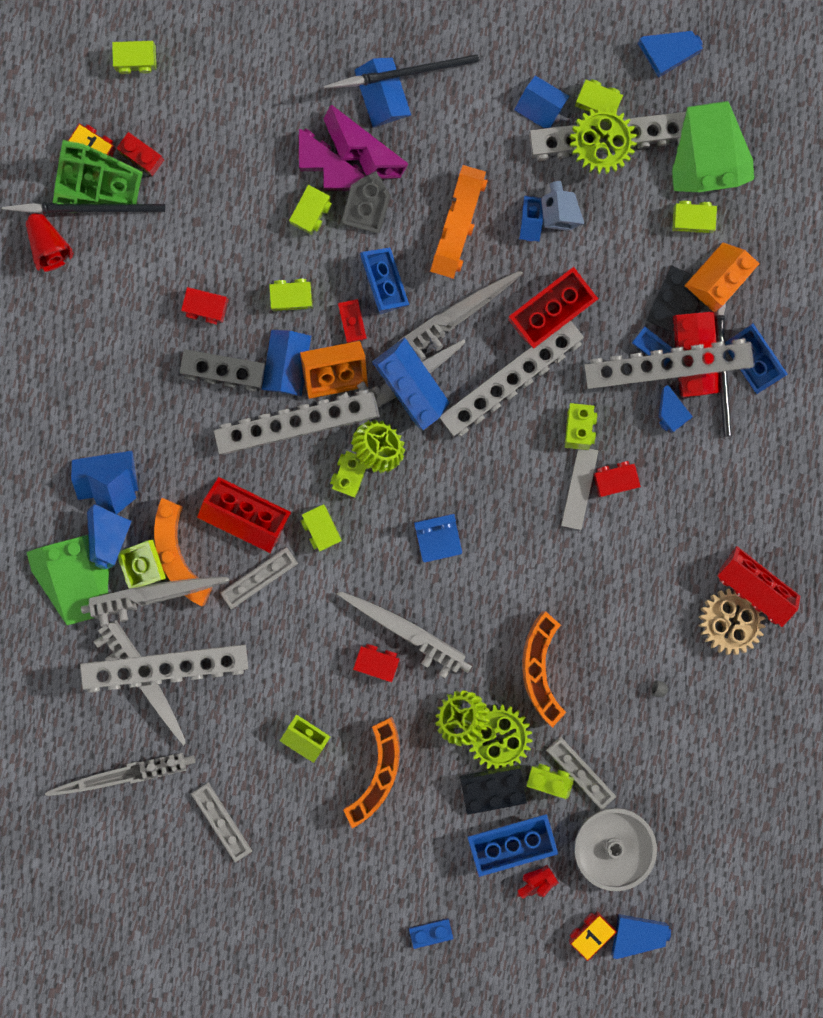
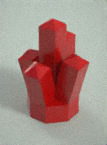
(538, 882)

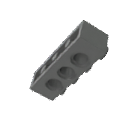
(192, 359)

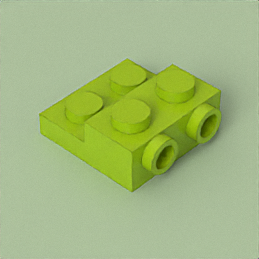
(141, 565)

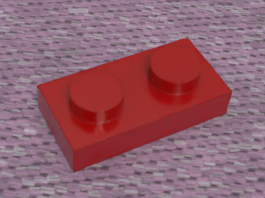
(352, 321)

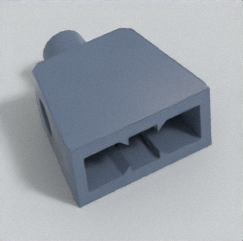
(561, 209)

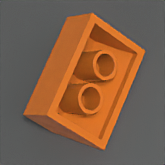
(721, 275)
(334, 369)

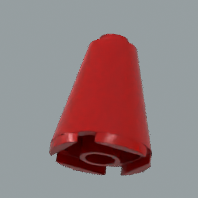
(46, 244)

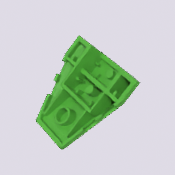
(711, 151)
(93, 177)
(69, 576)

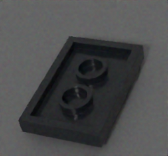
(672, 300)
(493, 789)

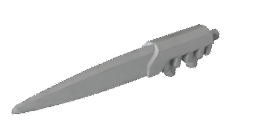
(447, 320)
(385, 394)
(145, 595)
(429, 645)
(123, 648)
(132, 773)

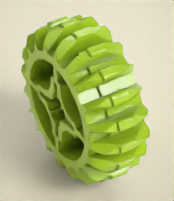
(378, 446)
(452, 713)

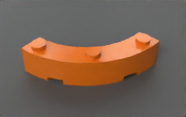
(458, 222)
(169, 551)
(535, 668)
(384, 777)

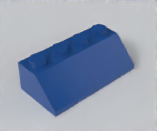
(411, 384)
(512, 845)

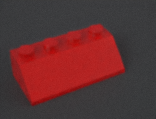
(552, 308)
(690, 331)
(243, 514)
(759, 587)

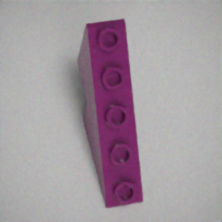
(357, 144)
(319, 157)

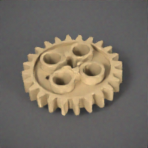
(715, 613)

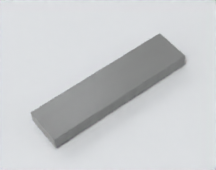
(579, 488)
(259, 578)
(581, 772)
(221, 822)

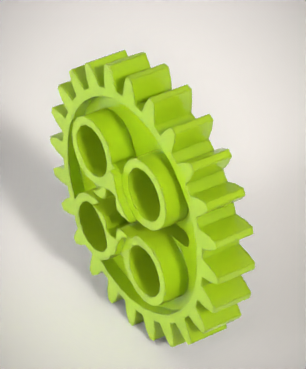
(618, 129)
(507, 754)

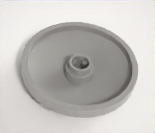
(615, 849)

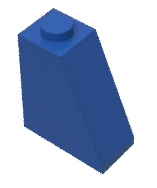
(669, 50)
(105, 536)
(638, 936)

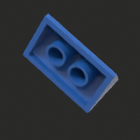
(385, 98)
(384, 280)
(283, 362)
(766, 366)
(82, 466)

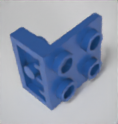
(438, 538)

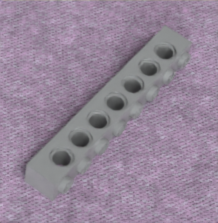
(559, 134)
(596, 377)
(450, 417)
(227, 443)
(236, 652)

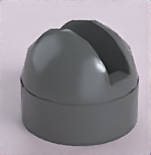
(659, 689)

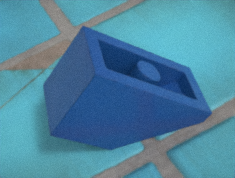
(531, 219)
(672, 411)

